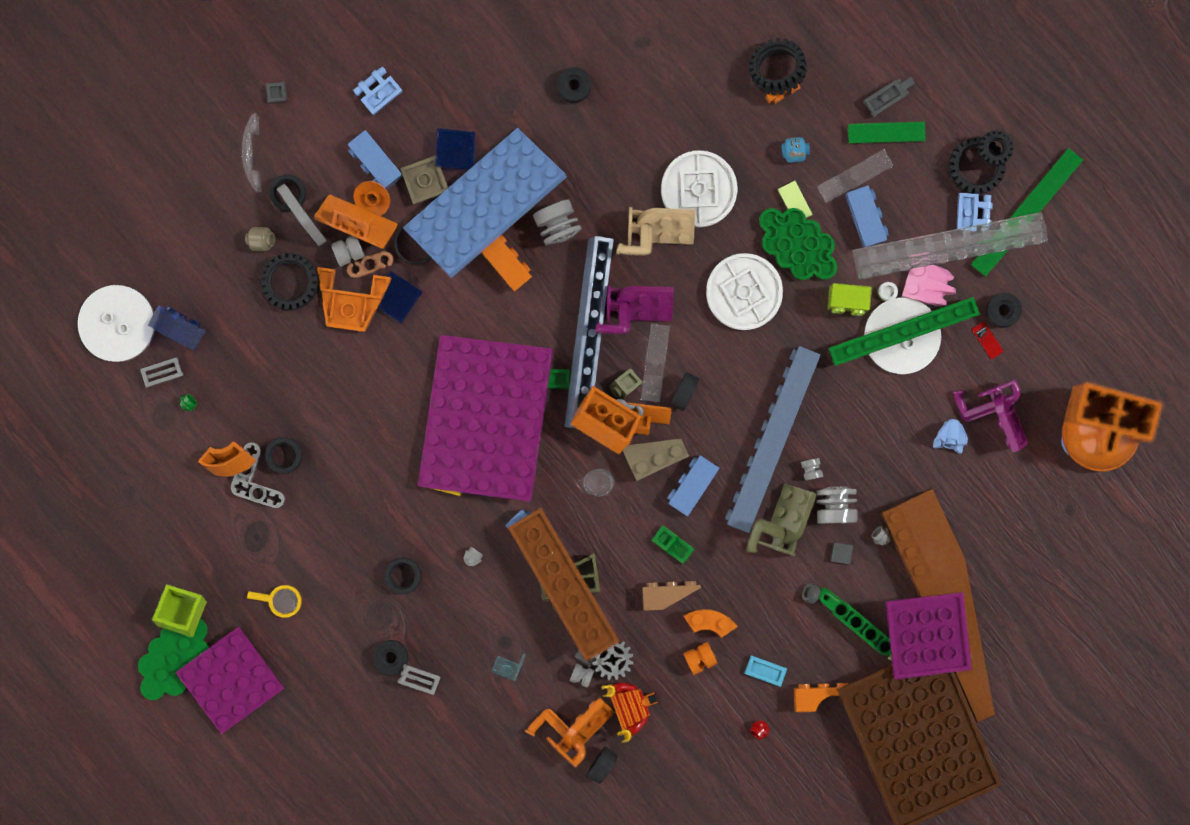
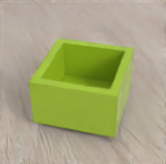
(849, 298)
(179, 610)

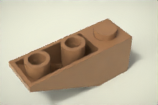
(661, 597)

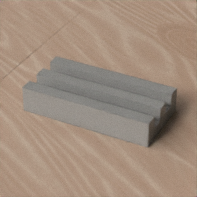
(177, 367)
(404, 674)

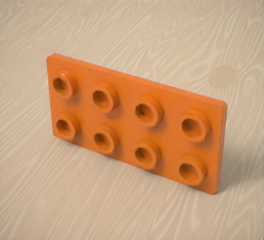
(356, 221)

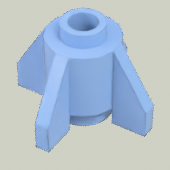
(951, 436)

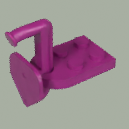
(639, 304)
(1004, 406)

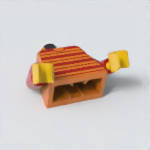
(630, 707)

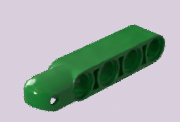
(833, 601)

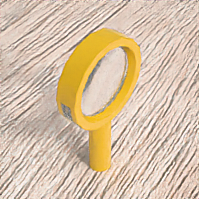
(283, 600)

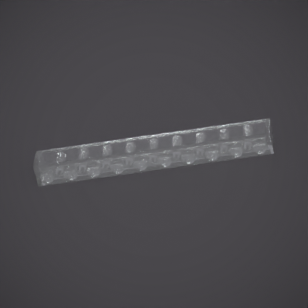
(949, 245)

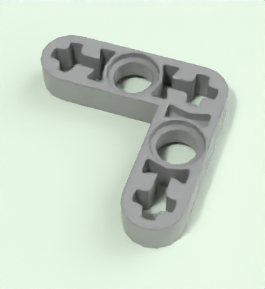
(300, 214)
(247, 479)

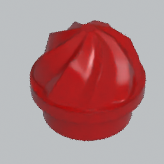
(760, 729)

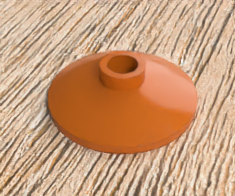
(364, 199)

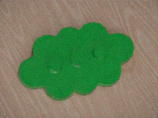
(798, 244)
(166, 657)

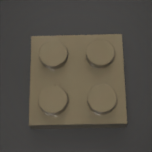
(424, 180)

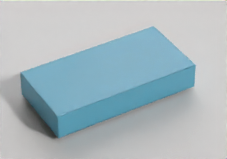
(765, 671)

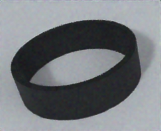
(396, 248)

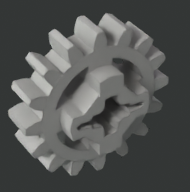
(614, 667)

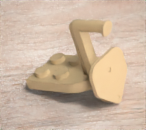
(659, 226)

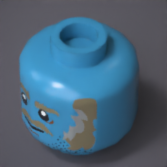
(795, 149)

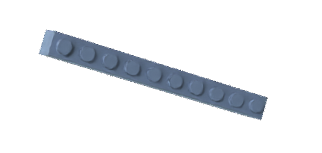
(590, 313)
(773, 439)

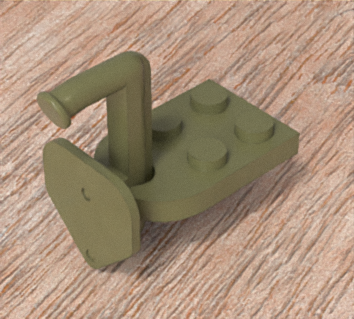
(787, 521)

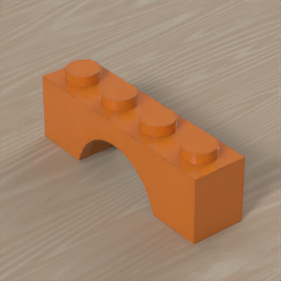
(808, 698)

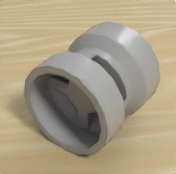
(812, 469)
(581, 675)

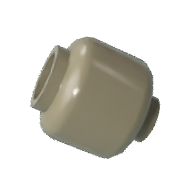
(260, 239)

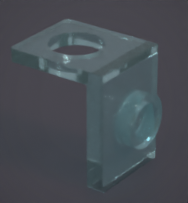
(507, 668)

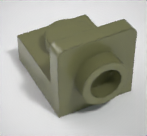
(625, 384)

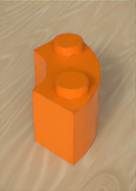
(227, 461)
(710, 620)

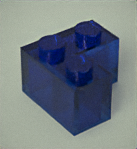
(174, 326)

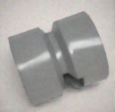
(347, 250)

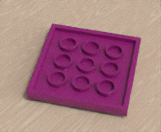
(928, 635)
(230, 680)

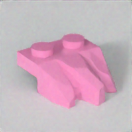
(929, 285)

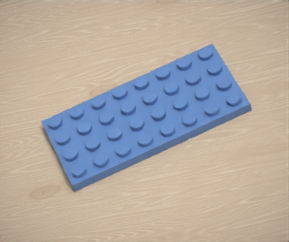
(484, 202)

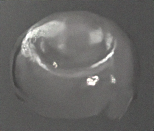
(598, 482)

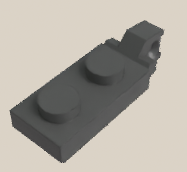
(888, 96)

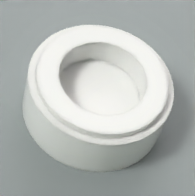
(887, 291)

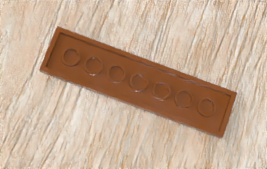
(563, 584)

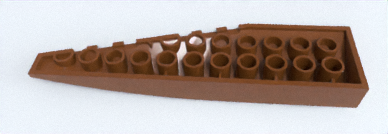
(937, 569)

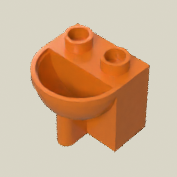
(1106, 426)

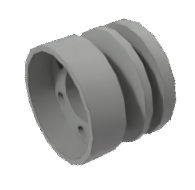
(557, 222)
(836, 505)

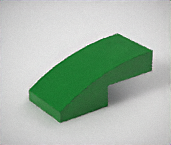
(673, 544)

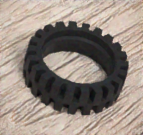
(773, 48)
(960, 182)
(270, 268)

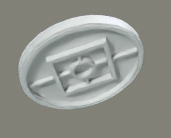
(700, 183)
(744, 291)
(116, 323)
(908, 355)

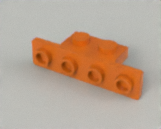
(651, 414)

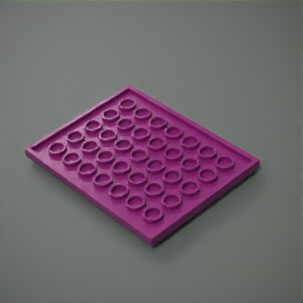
(485, 418)

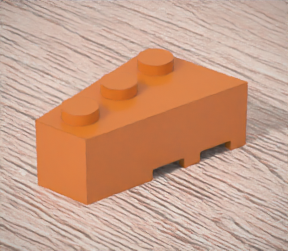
(506, 263)

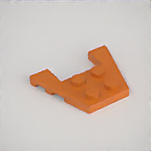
(350, 309)

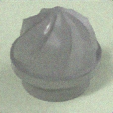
(881, 535)
(472, 557)

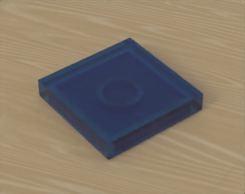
(454, 149)
(399, 298)

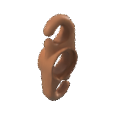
(361, 264)

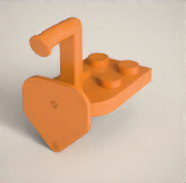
(575, 737)

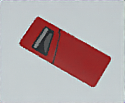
(987, 340)

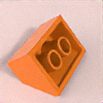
(606, 420)

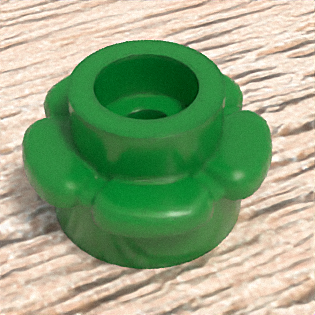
(188, 402)

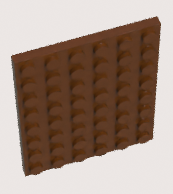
(919, 742)

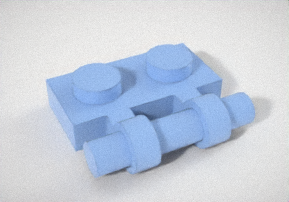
(382, 94)
(968, 210)

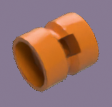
(700, 658)

